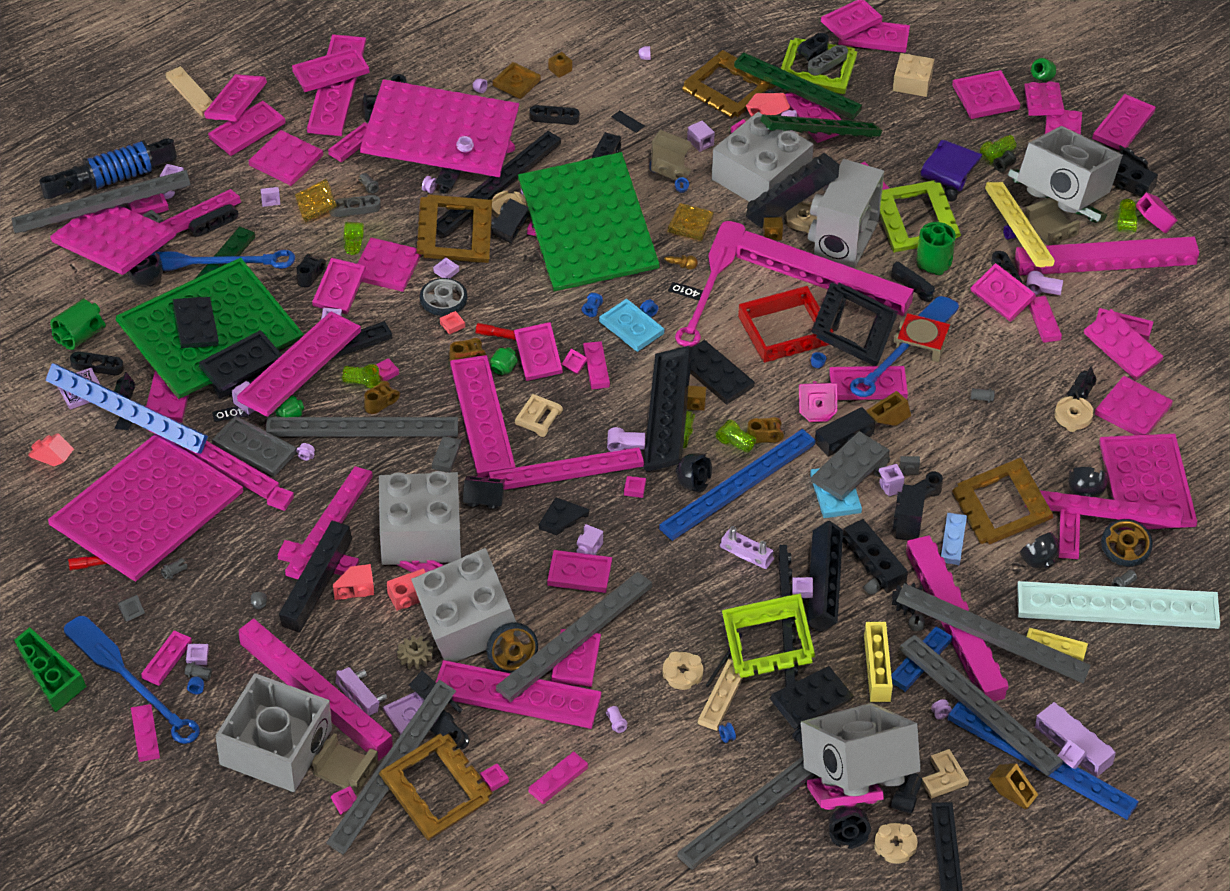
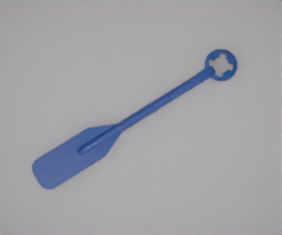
(174, 260)
(939, 309)
(107, 654)

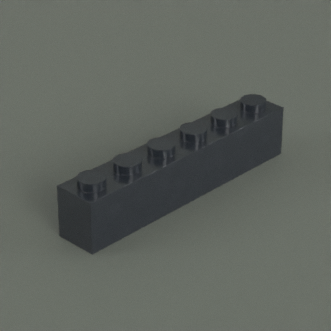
(793, 189)
(826, 573)
(315, 576)

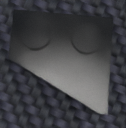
(561, 516)

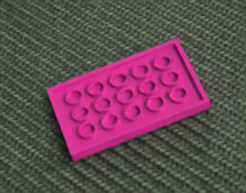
(113, 237)
(1148, 472)

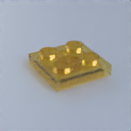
(315, 200)
(690, 221)

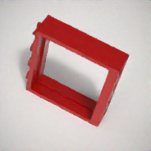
(777, 303)

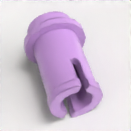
(618, 723)

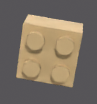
(913, 74)

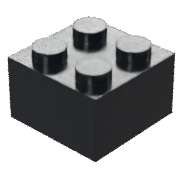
(909, 512)

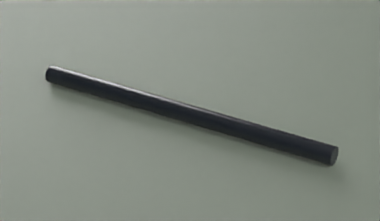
(720, 665)

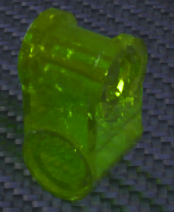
(1127, 216)
(353, 237)

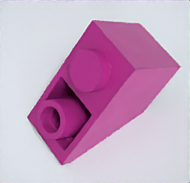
(1156, 212)

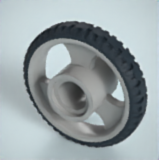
(443, 296)

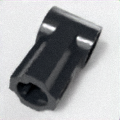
(933, 484)
(906, 797)

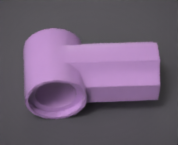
(1038, 283)
(622, 440)

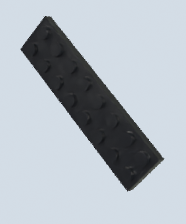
(668, 408)

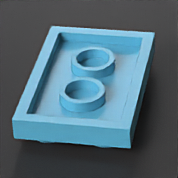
(631, 325)
(832, 506)

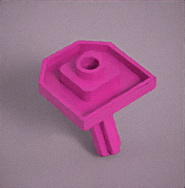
(818, 401)

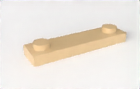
(189, 90)
(720, 697)

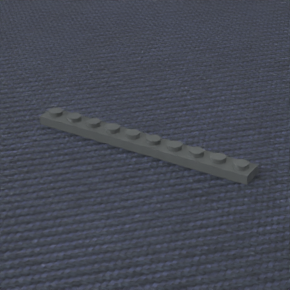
(100, 201)
(362, 426)
(993, 633)
(573, 636)
(981, 705)
(376, 787)
(744, 814)

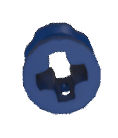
(592, 304)

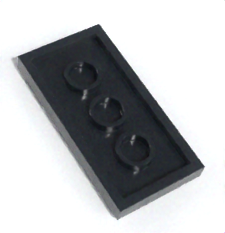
(240, 361)
(718, 373)
(811, 697)

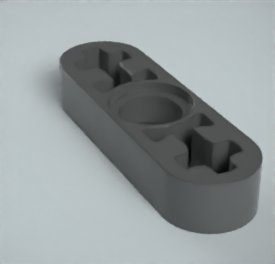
(818, 65)
(368, 208)

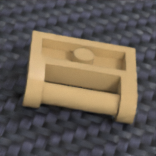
(534, 411)

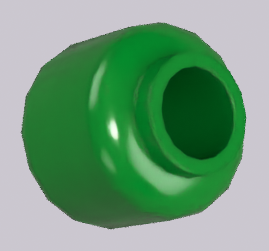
(1043, 69)
(503, 361)
(290, 408)

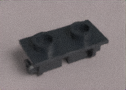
(1128, 155)
(447, 179)
(1083, 384)
(125, 386)

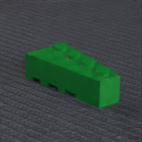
(51, 671)

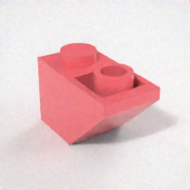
(768, 104)
(51, 450)
(354, 583)

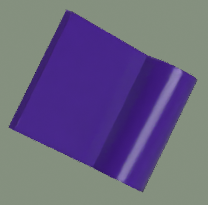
(950, 164)

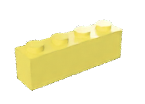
(878, 662)

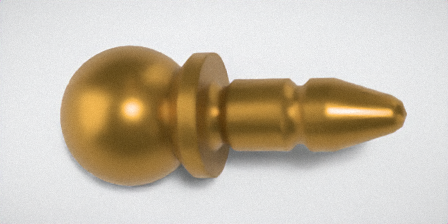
(689, 262)

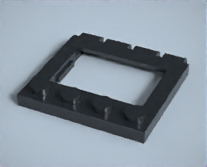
(879, 331)

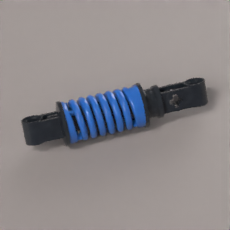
(109, 167)

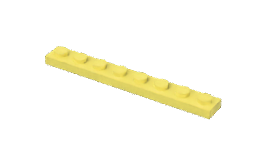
(1019, 224)

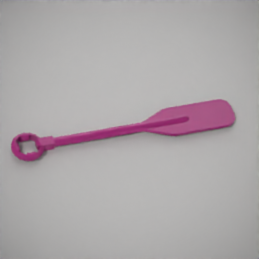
(720, 257)

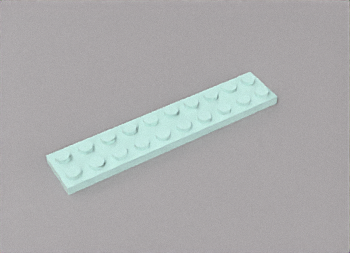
(1118, 604)

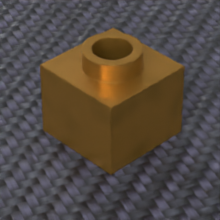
(560, 64)
(773, 228)
(696, 398)

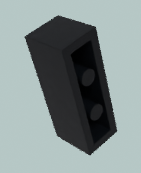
(837, 433)

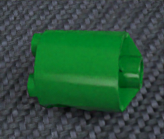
(935, 247)
(77, 324)

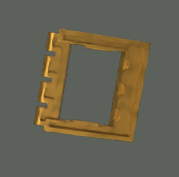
(715, 99)
(480, 235)
(978, 517)
(412, 802)

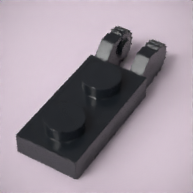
(912, 280)
(423, 684)

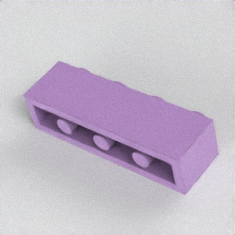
(1060, 727)

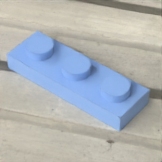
(953, 538)

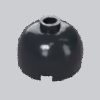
(147, 271)
(694, 471)
(1086, 482)
(1042, 551)
(849, 827)

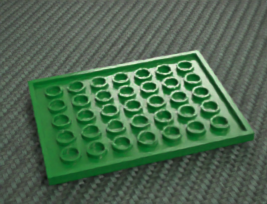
(588, 221)
(239, 309)

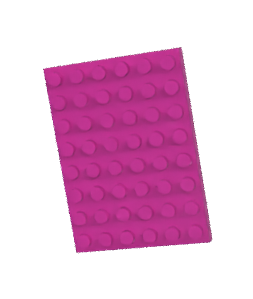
(427, 122)
(145, 506)

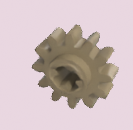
(415, 652)

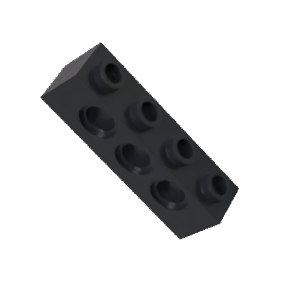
(1135, 178)
(874, 555)

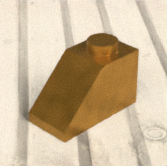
(890, 410)
(1013, 785)

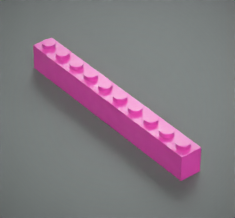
(1113, 255)
(821, 270)
(970, 649)
(299, 674)

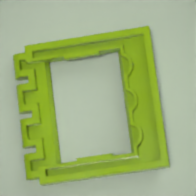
(836, 85)
(892, 220)
(766, 612)

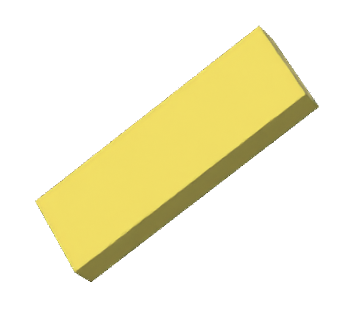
(1065, 645)

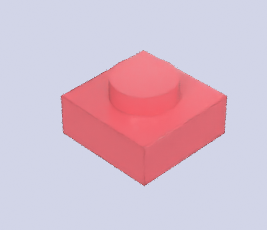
(452, 322)

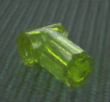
(997, 148)
(365, 375)
(731, 433)

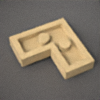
(949, 775)

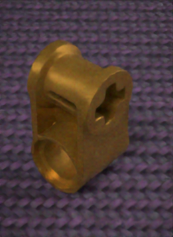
(466, 349)
(380, 397)
(764, 429)

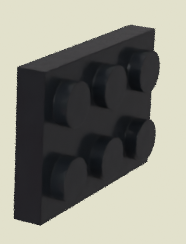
(195, 322)

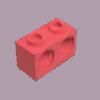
(402, 590)

